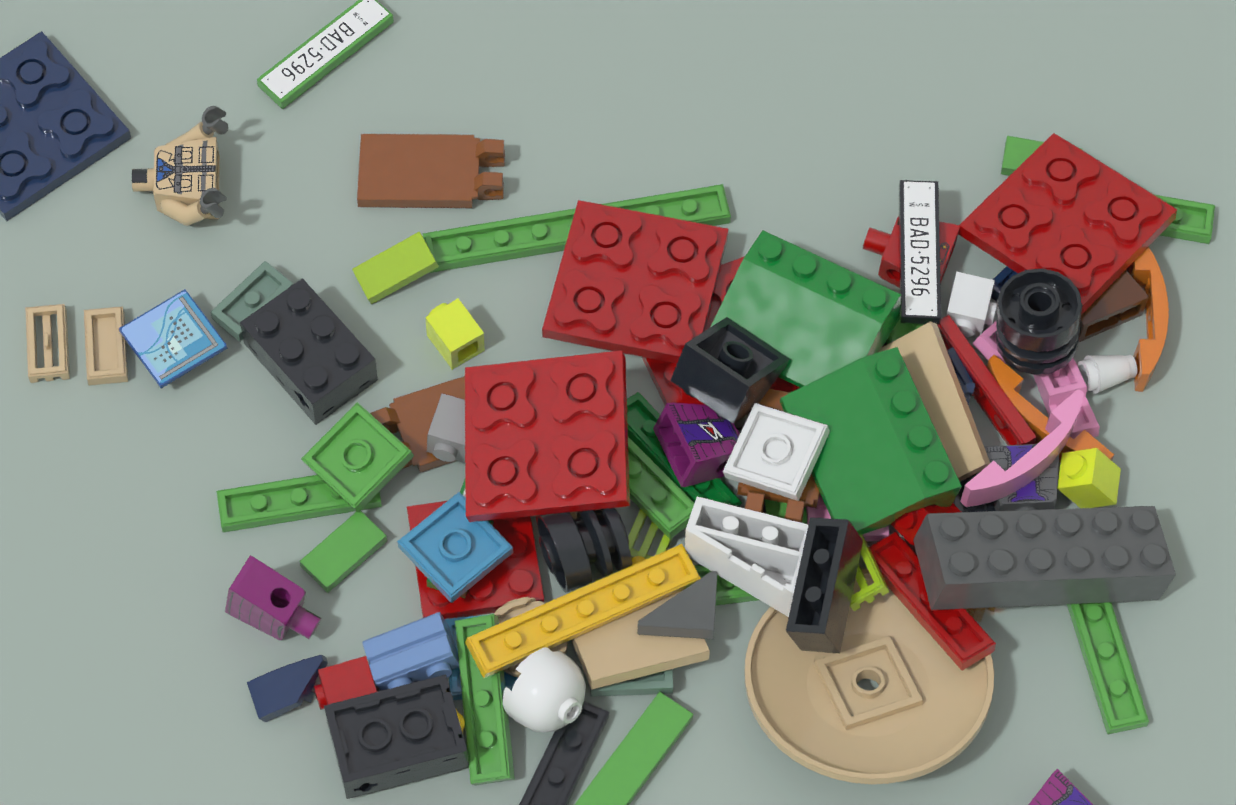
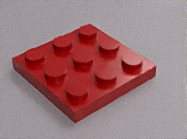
(510, 580)

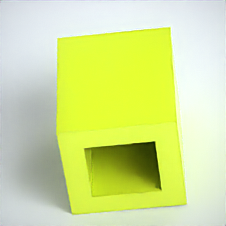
(454, 333)
(1089, 478)

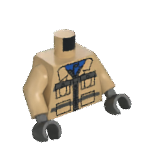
(187, 173)

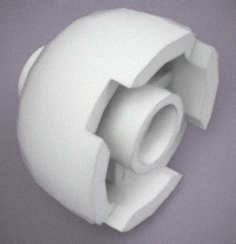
(546, 692)

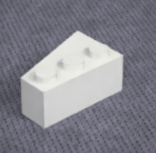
(747, 549)

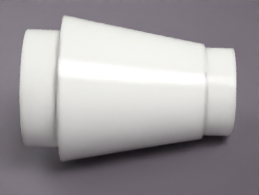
(1106, 371)

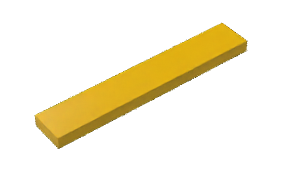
(582, 610)

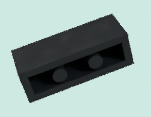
(824, 585)

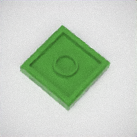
(357, 457)

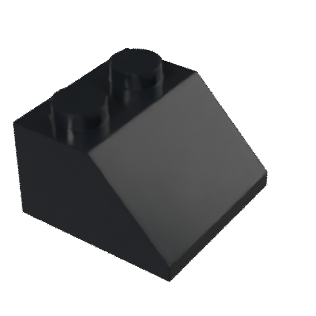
(728, 369)

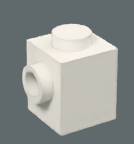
(971, 303)

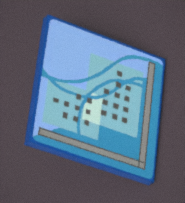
(173, 338)

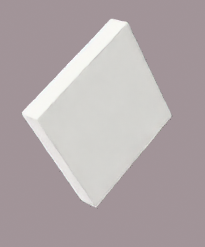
(776, 451)

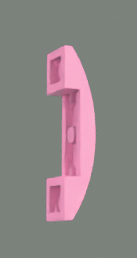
(996, 483)

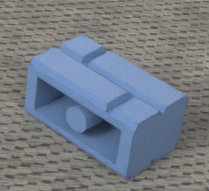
(412, 653)

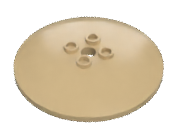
(881, 736)

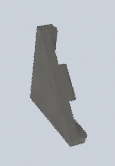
(686, 614)

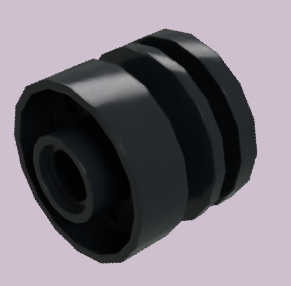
(1038, 321)
(576, 543)

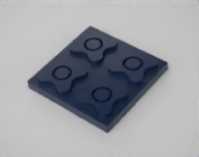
(48, 124)

